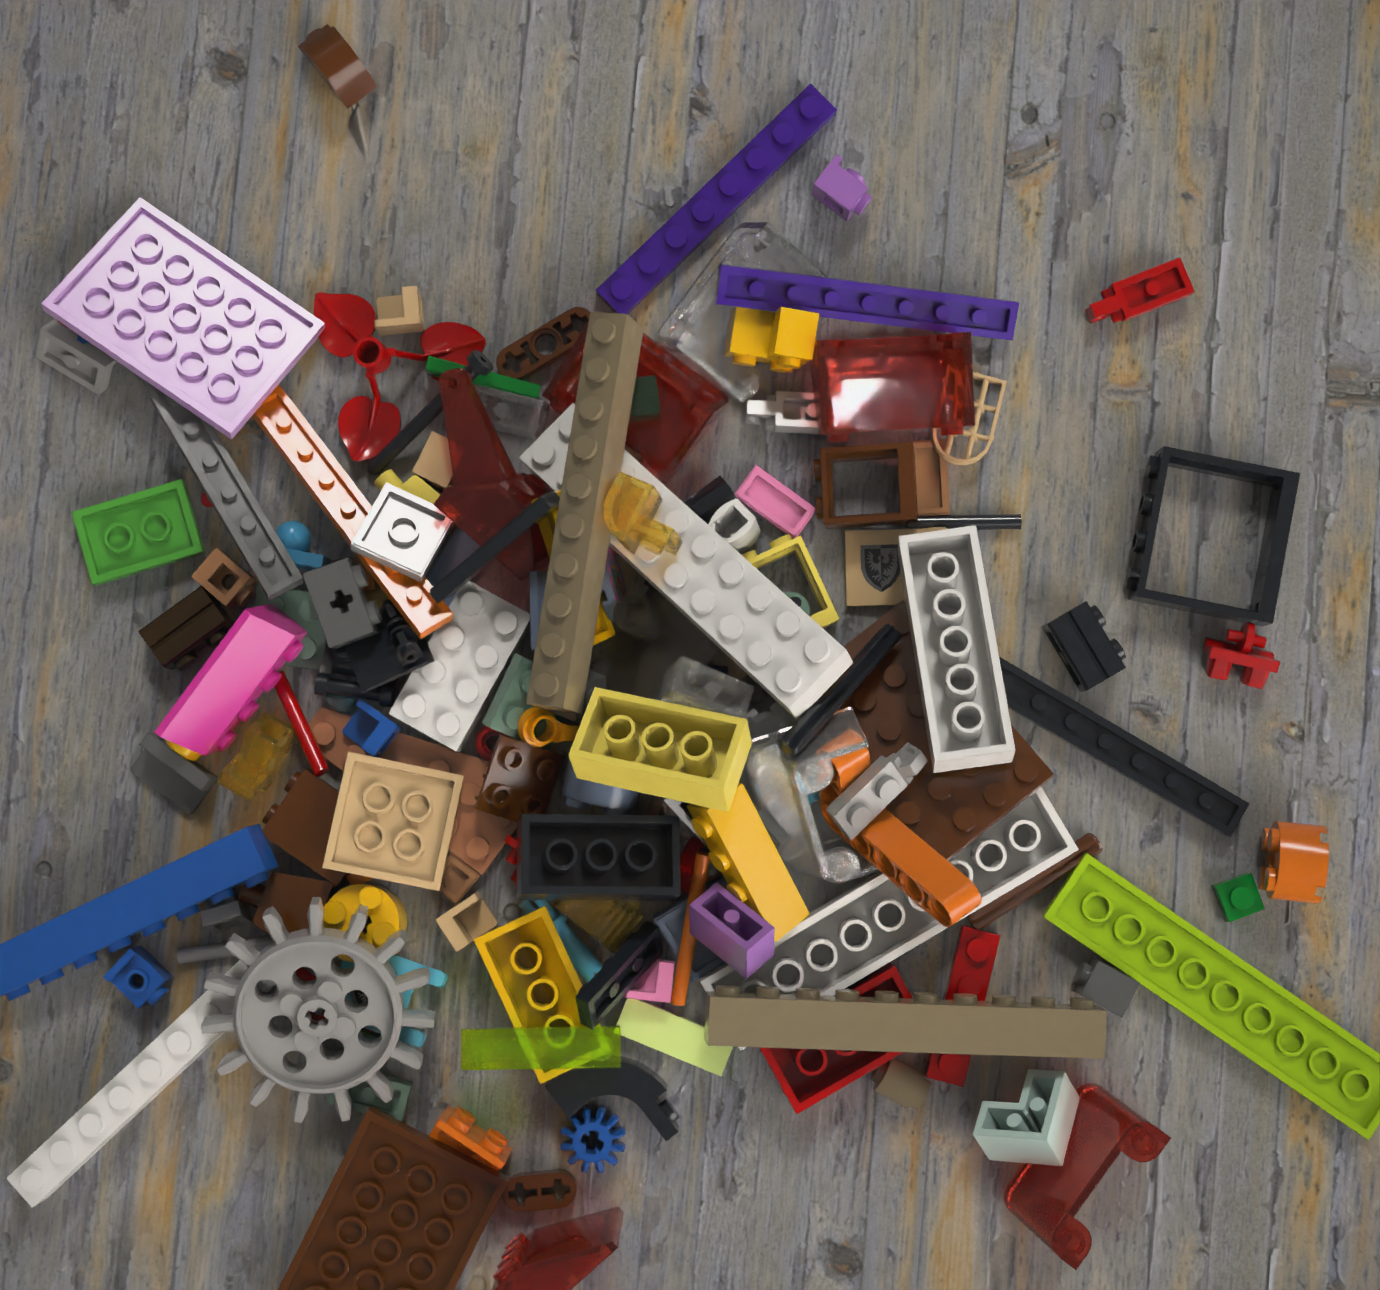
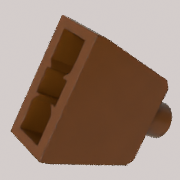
(289, 896)

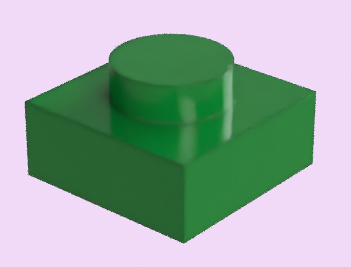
(1238, 897)

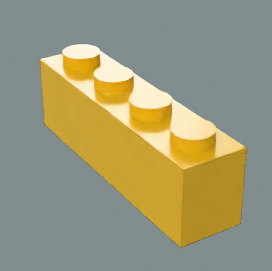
(750, 861)

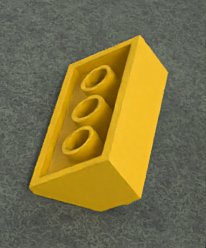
(532, 974)

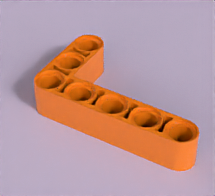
(902, 853)

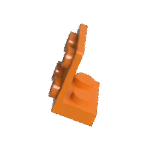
(460, 1132)

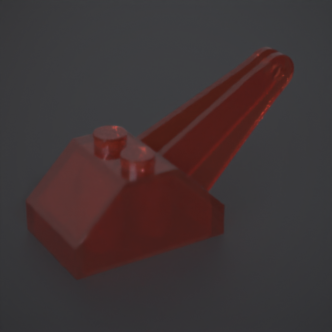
(485, 485)

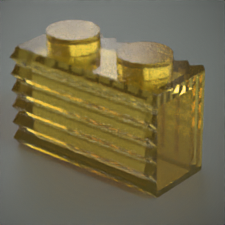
(603, 919)

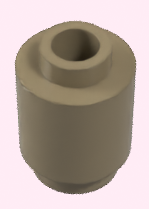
(901, 1083)

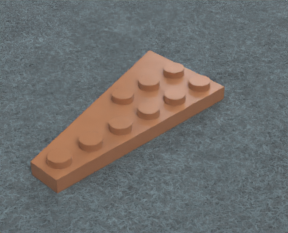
(475, 834)

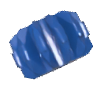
(580, 1143)

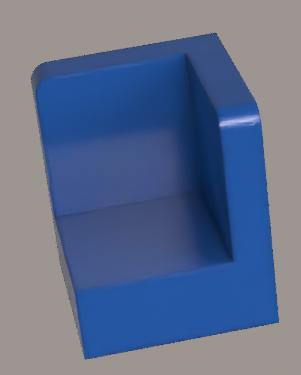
(371, 729)

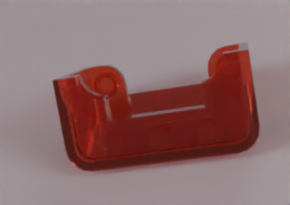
(893, 384)
(685, 398)
(1050, 1195)

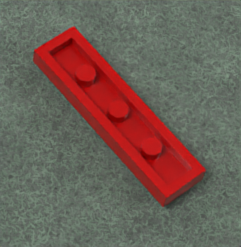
(968, 975)

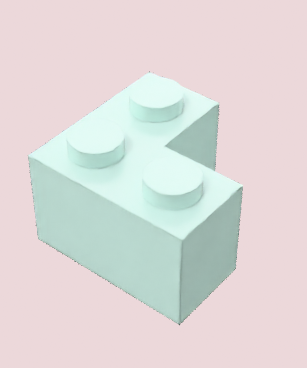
(1035, 1127)

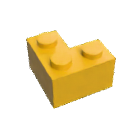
(775, 338)

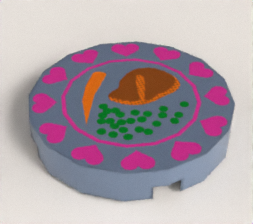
(613, 584)

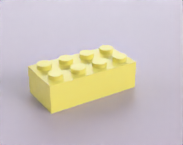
(661, 749)

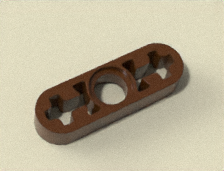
(517, 351)

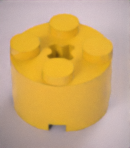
(384, 909)

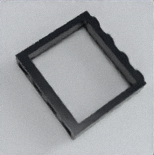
(1273, 545)

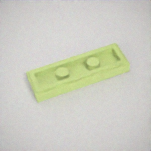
(671, 1035)

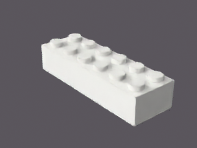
(955, 649)

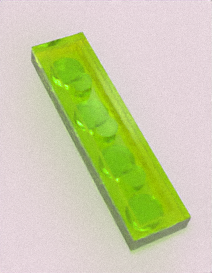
(540, 1047)

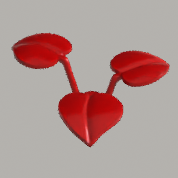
(349, 324)

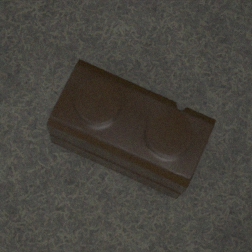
(187, 629)

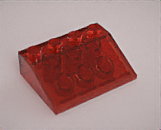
(559, 1253)

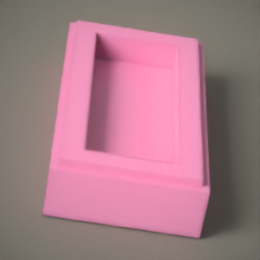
(775, 502)

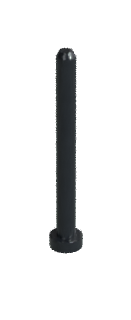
(477, 365)

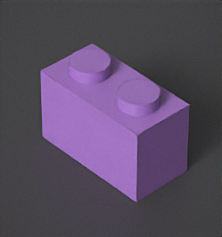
(731, 930)

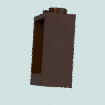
(907, 484)

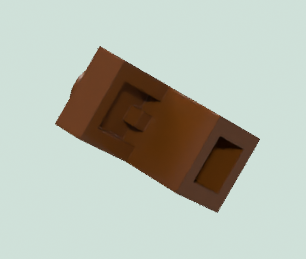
(337, 65)

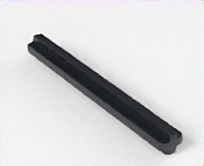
(839, 691)

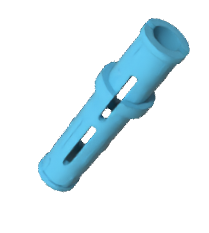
(580, 955)

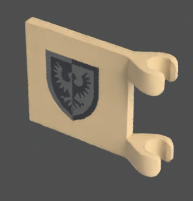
(874, 566)

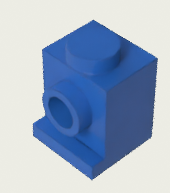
(155, 976)

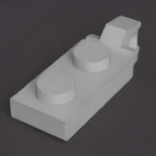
(784, 412)
(875, 789)

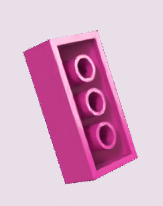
(233, 680)

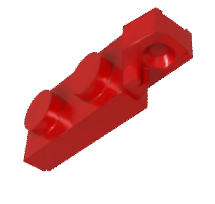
(1142, 293)

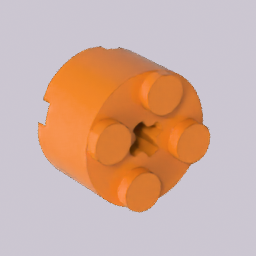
(1294, 862)

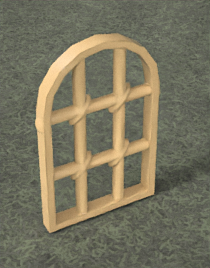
(972, 433)

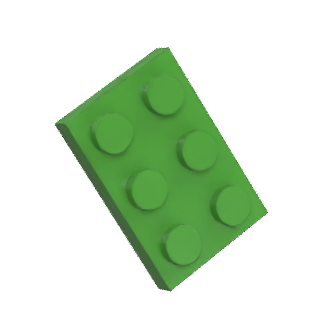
(138, 532)

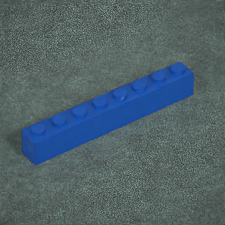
(134, 909)

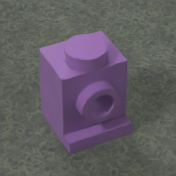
(841, 190)

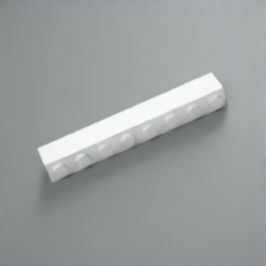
(123, 1096)

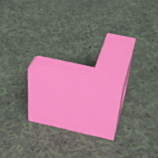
(654, 983)

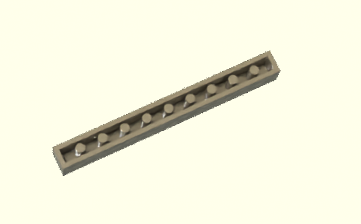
(580, 528)
(904, 1024)

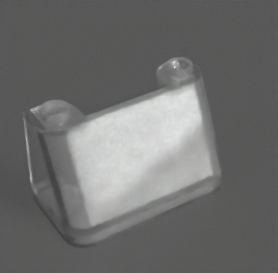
(698, 326)

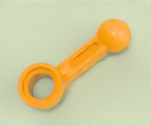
(554, 731)

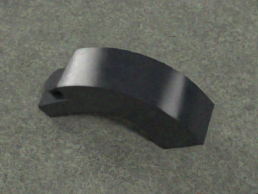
(631, 1081)

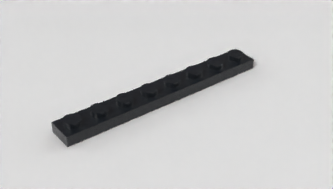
(1121, 751)

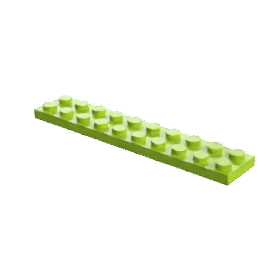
(1220, 993)

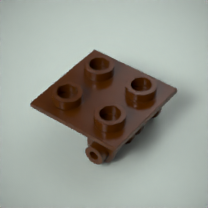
(518, 779)

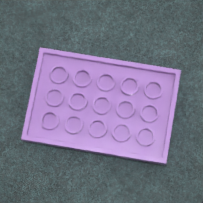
(184, 317)

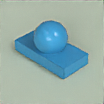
(297, 540)

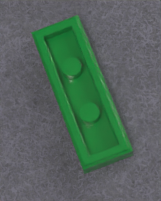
(437, 366)

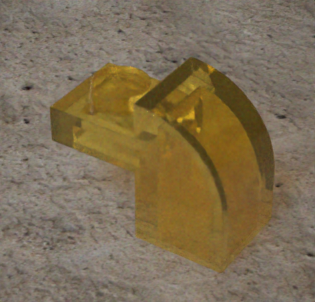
(630, 516)
(259, 757)

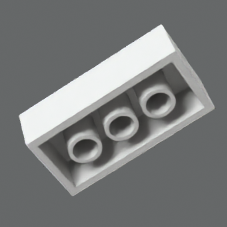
(469, 660)

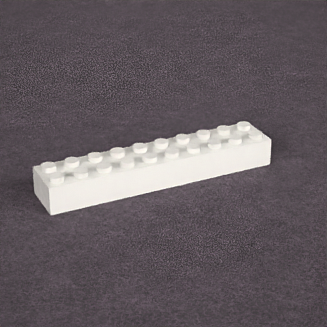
(718, 589)
(881, 922)

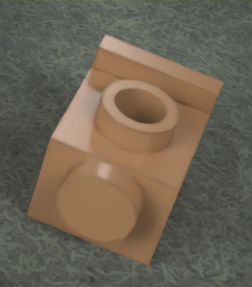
(216, 570)

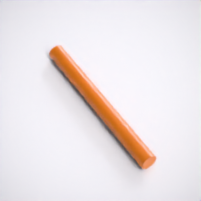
(688, 942)

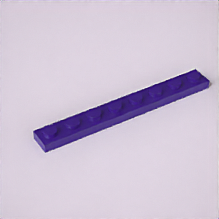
(716, 201)
(866, 302)

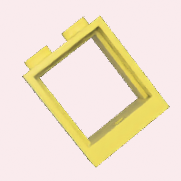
(785, 546)

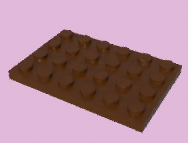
(945, 806)
(396, 1214)

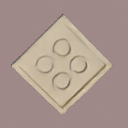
(393, 821)

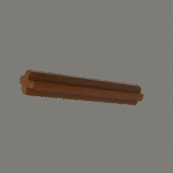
(1026, 890)

